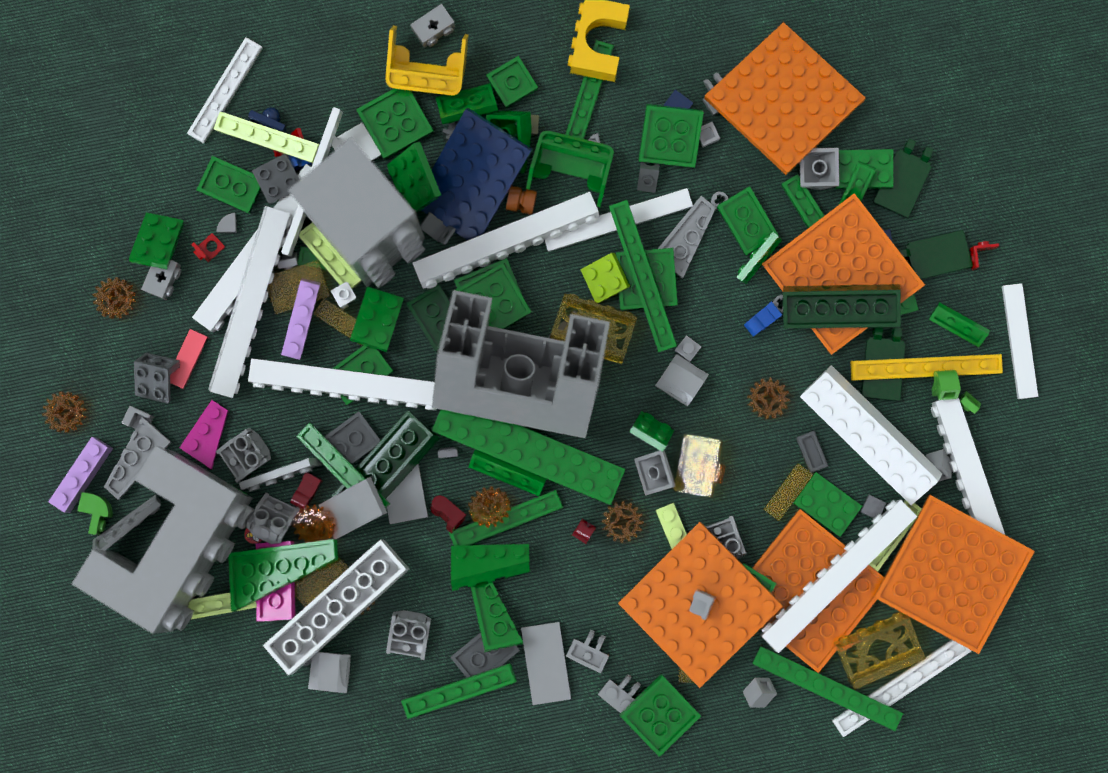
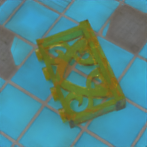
(600, 312)
(891, 663)

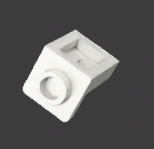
(343, 295)

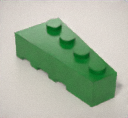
(486, 563)

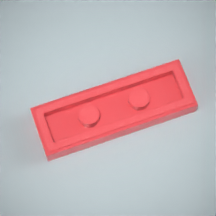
(188, 358)

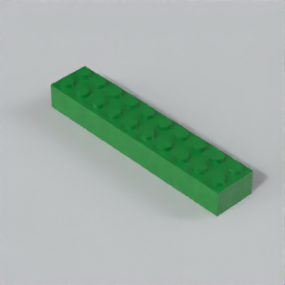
(533, 453)

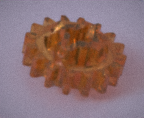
(113, 306)
(769, 388)
(65, 419)
(499, 505)
(314, 523)
(625, 530)

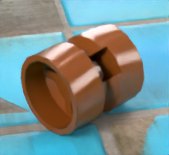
(521, 200)

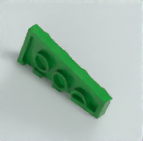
(493, 620)

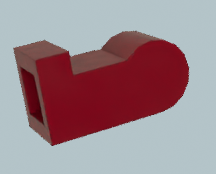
(306, 490)
(448, 512)
(584, 531)

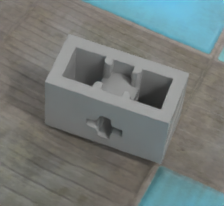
(437, 17)
(158, 287)

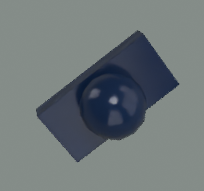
(269, 118)

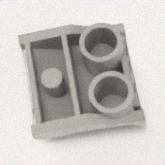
(681, 380)
(244, 453)
(271, 519)
(728, 534)
(408, 634)
(330, 672)

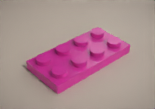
(279, 604)

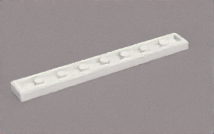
(321, 155)
(641, 212)
(905, 683)

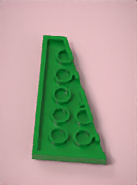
(266, 570)

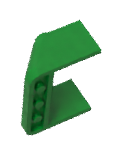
(572, 157)

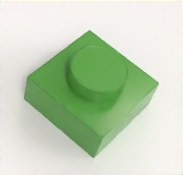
(969, 403)

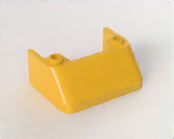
(424, 77)

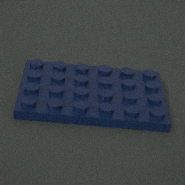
(475, 174)

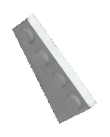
(688, 234)
(134, 457)
(285, 472)
(123, 526)

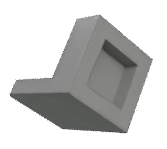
(134, 415)
(941, 462)
(702, 603)
(759, 692)

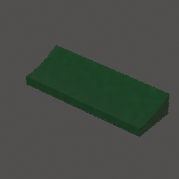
(842, 306)
(396, 454)

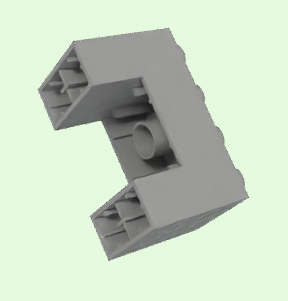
(360, 214)
(516, 373)
(182, 552)

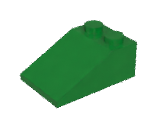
(514, 123)

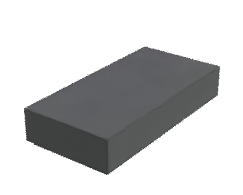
(811, 451)

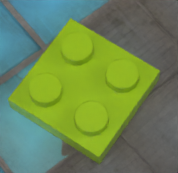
(605, 278)

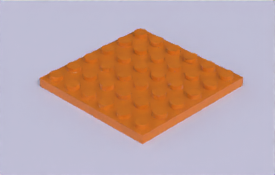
(784, 98)
(843, 250)
(794, 561)
(954, 574)
(665, 595)

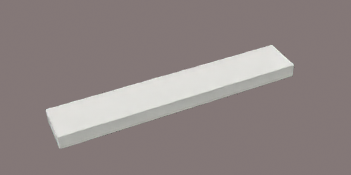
(225, 90)
(1019, 341)

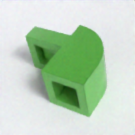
(946, 385)
(98, 507)

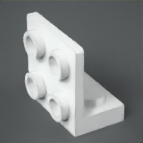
(361, 138)

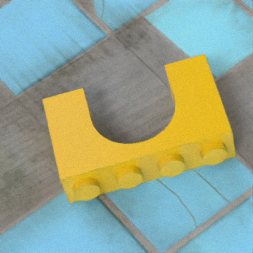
(585, 60)

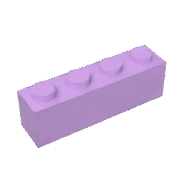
(301, 318)
(80, 475)

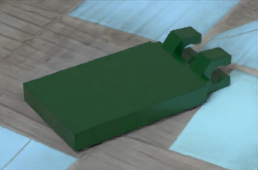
(908, 180)
(938, 254)
(431, 313)
(883, 349)

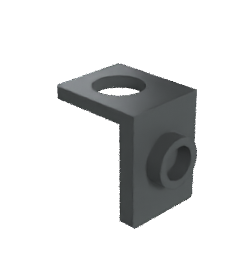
(648, 177)
(435, 228)

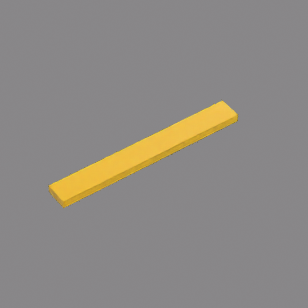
(925, 367)

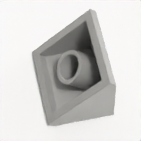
(820, 169)
(654, 472)

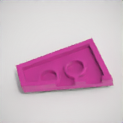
(206, 434)

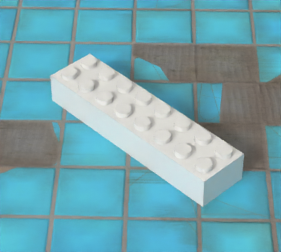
(871, 435)
(336, 607)

